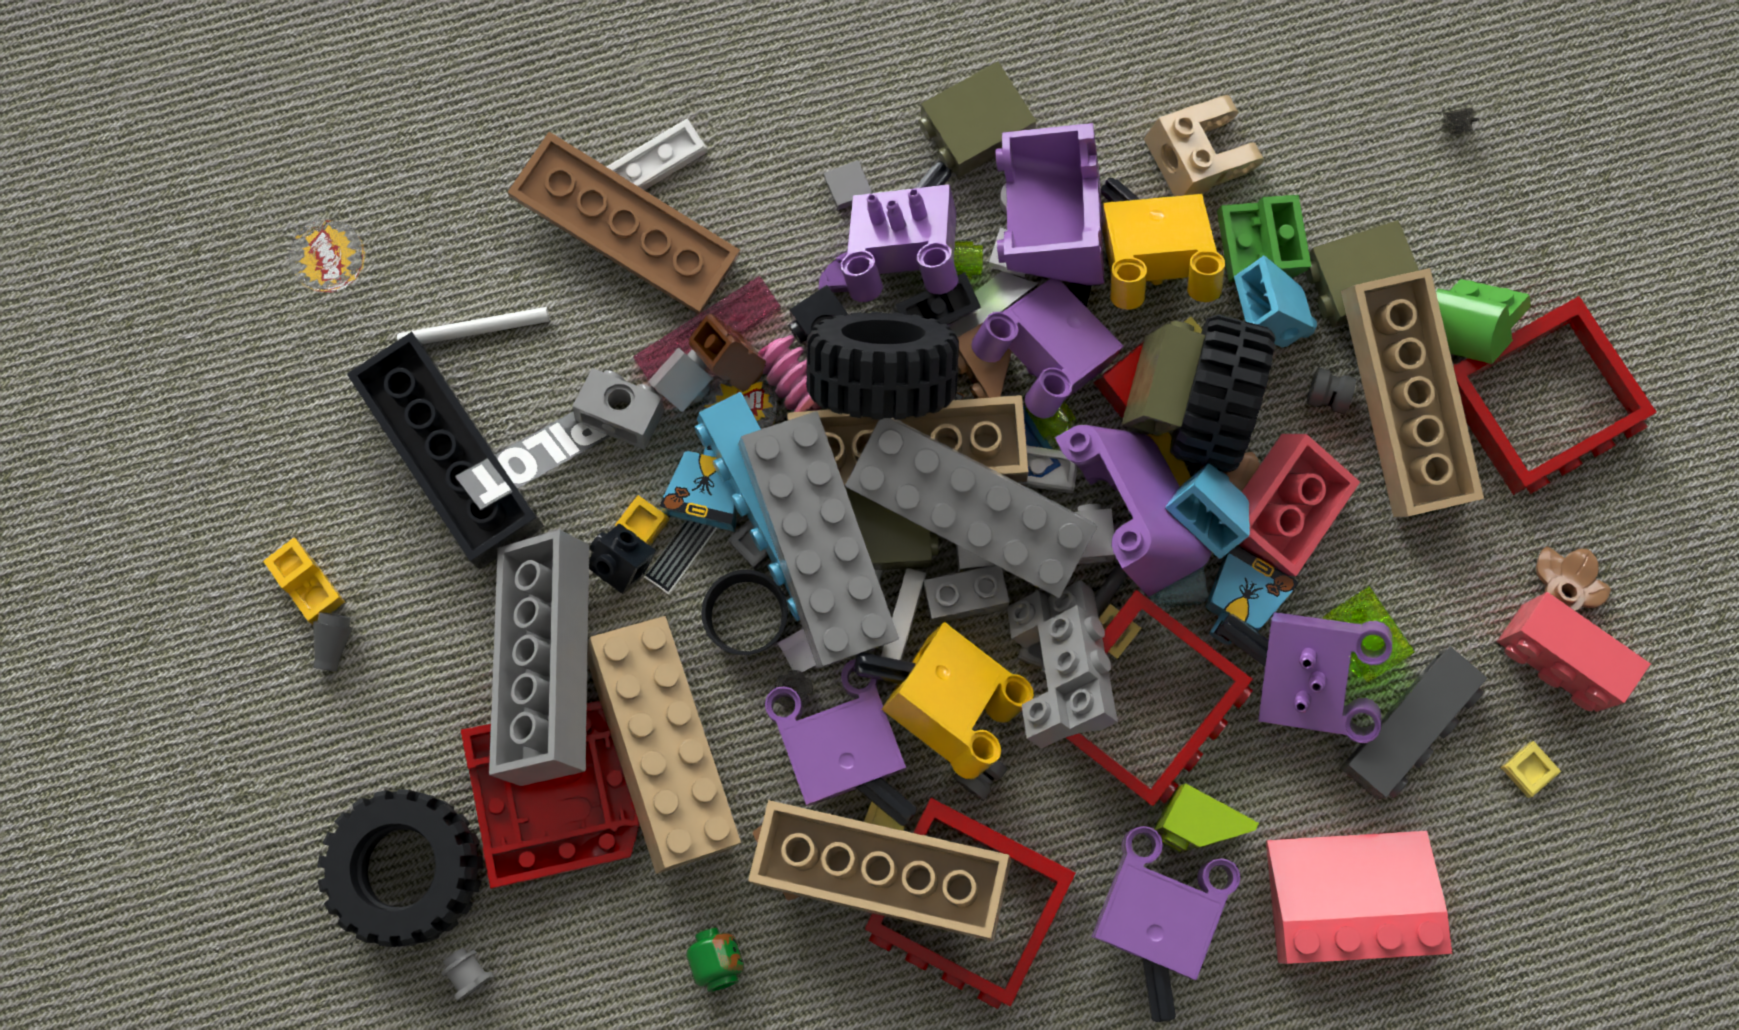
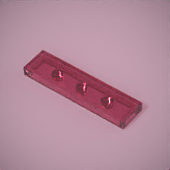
(739, 310)

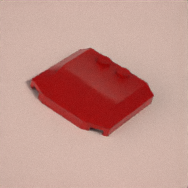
(552, 822)

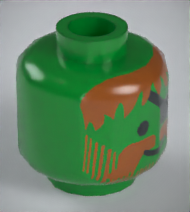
(715, 960)

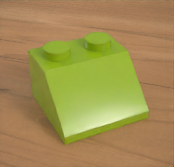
(1198, 820)

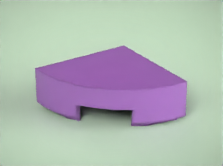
(833, 276)

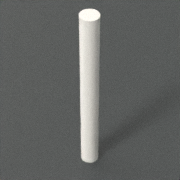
(480, 326)

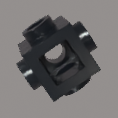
(620, 557)

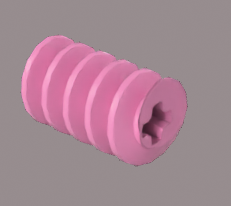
(788, 374)

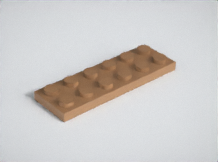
(624, 223)

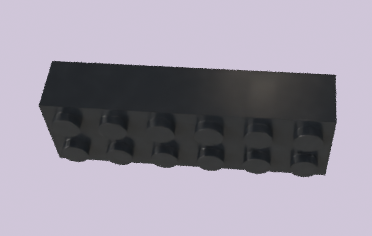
(438, 443)

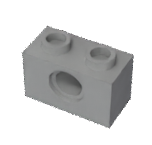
(632, 424)
(965, 594)

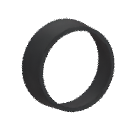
(728, 580)

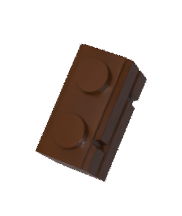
(727, 353)

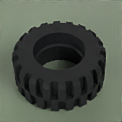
(882, 365)
(1225, 393)
(349, 858)

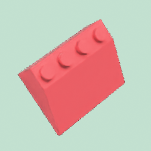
(1356, 898)

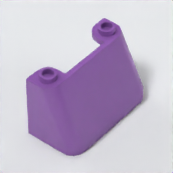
(1052, 204)
(1154, 544)

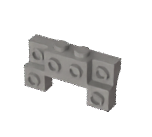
(1073, 660)

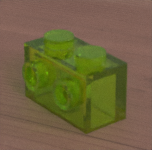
(1365, 608)

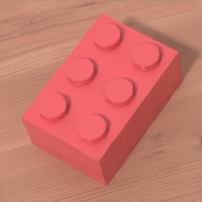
(1294, 501)
(1572, 653)

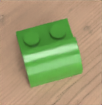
(1265, 229)
(1480, 318)

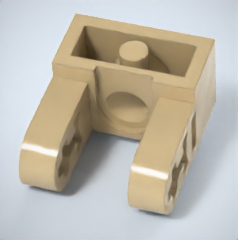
(1186, 154)

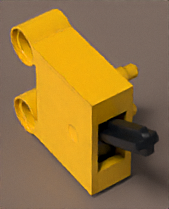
(1158, 242)
(945, 694)

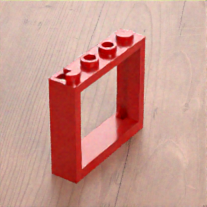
(1608, 362)
(1211, 725)
(1018, 853)

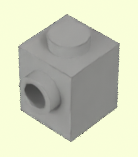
(682, 379)

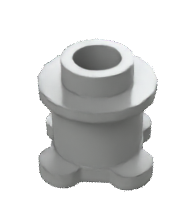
(465, 973)

